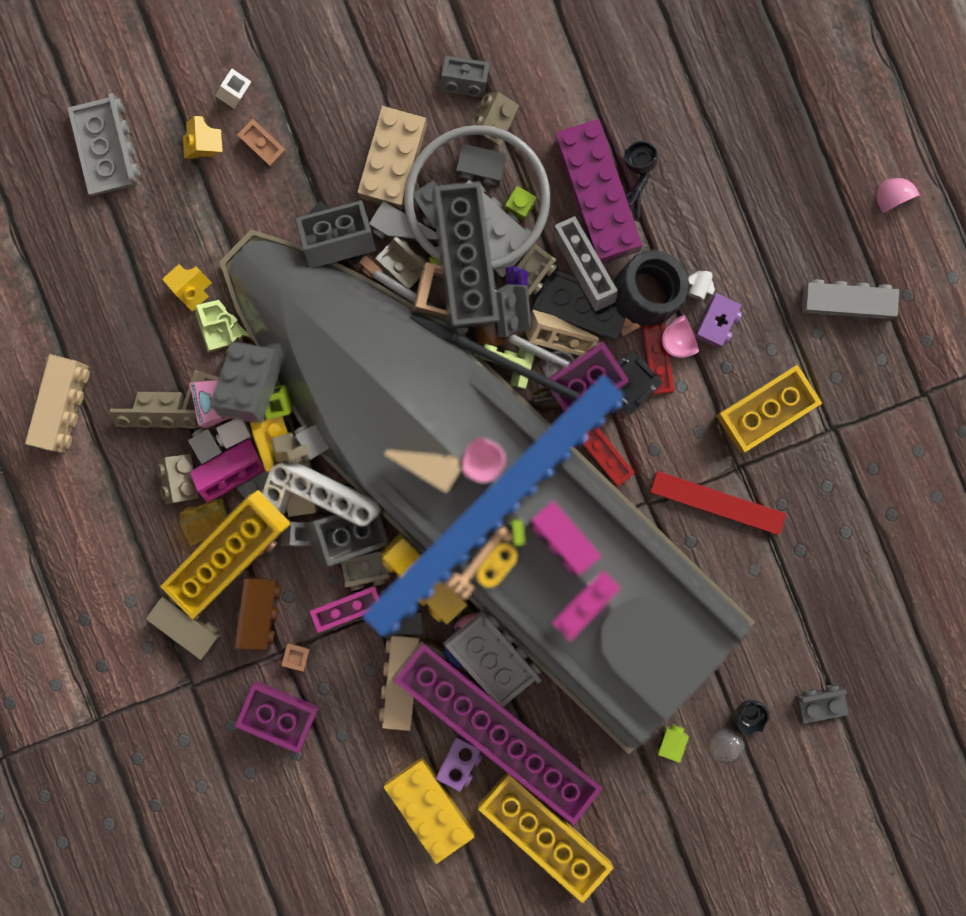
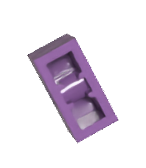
(708, 329)

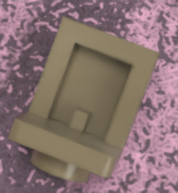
(286, 450)

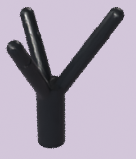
(636, 193)

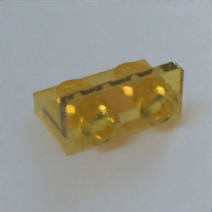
(203, 520)

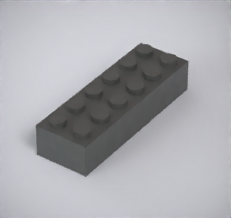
(465, 255)

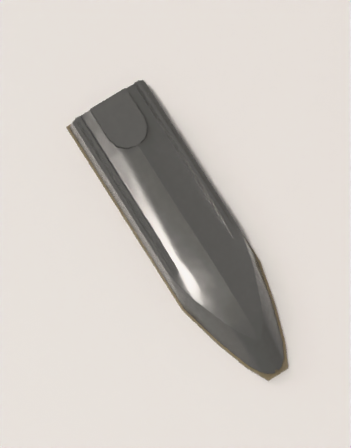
(389, 384)

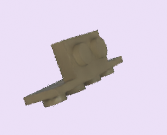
(156, 410)

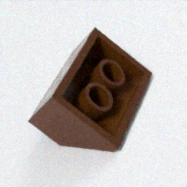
(257, 613)

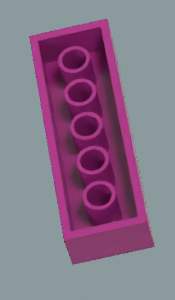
(598, 191)

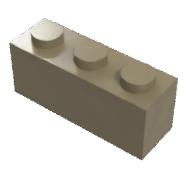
(189, 633)

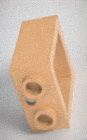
(423, 290)

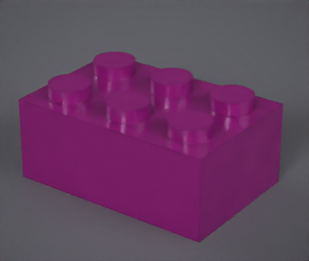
(586, 371)
(277, 716)

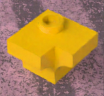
(201, 139)
(188, 285)

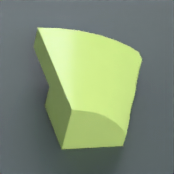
(217, 325)

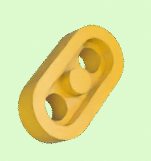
(497, 565)

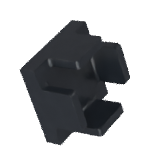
(641, 383)

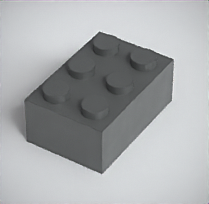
(335, 234)
(246, 382)
(339, 539)

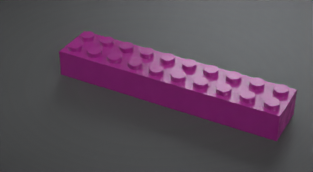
(496, 733)

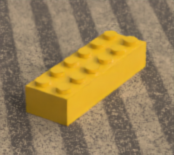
(225, 554)
(545, 836)

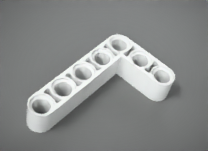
(314, 493)

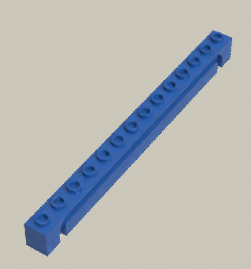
(492, 506)

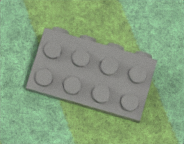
(104, 145)
(503, 231)
(492, 658)

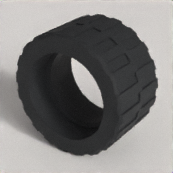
(667, 272)

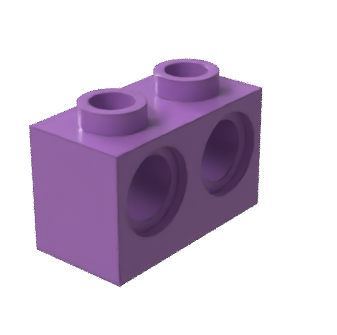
(455, 761)

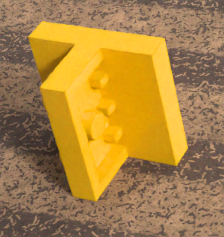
(263, 434)

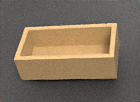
(391, 157)
(57, 404)

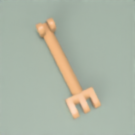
(463, 581)

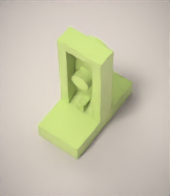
(523, 358)

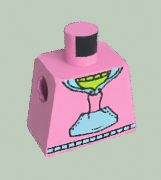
(202, 395)

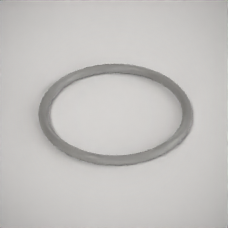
(479, 130)

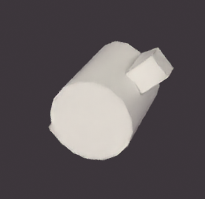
(701, 284)

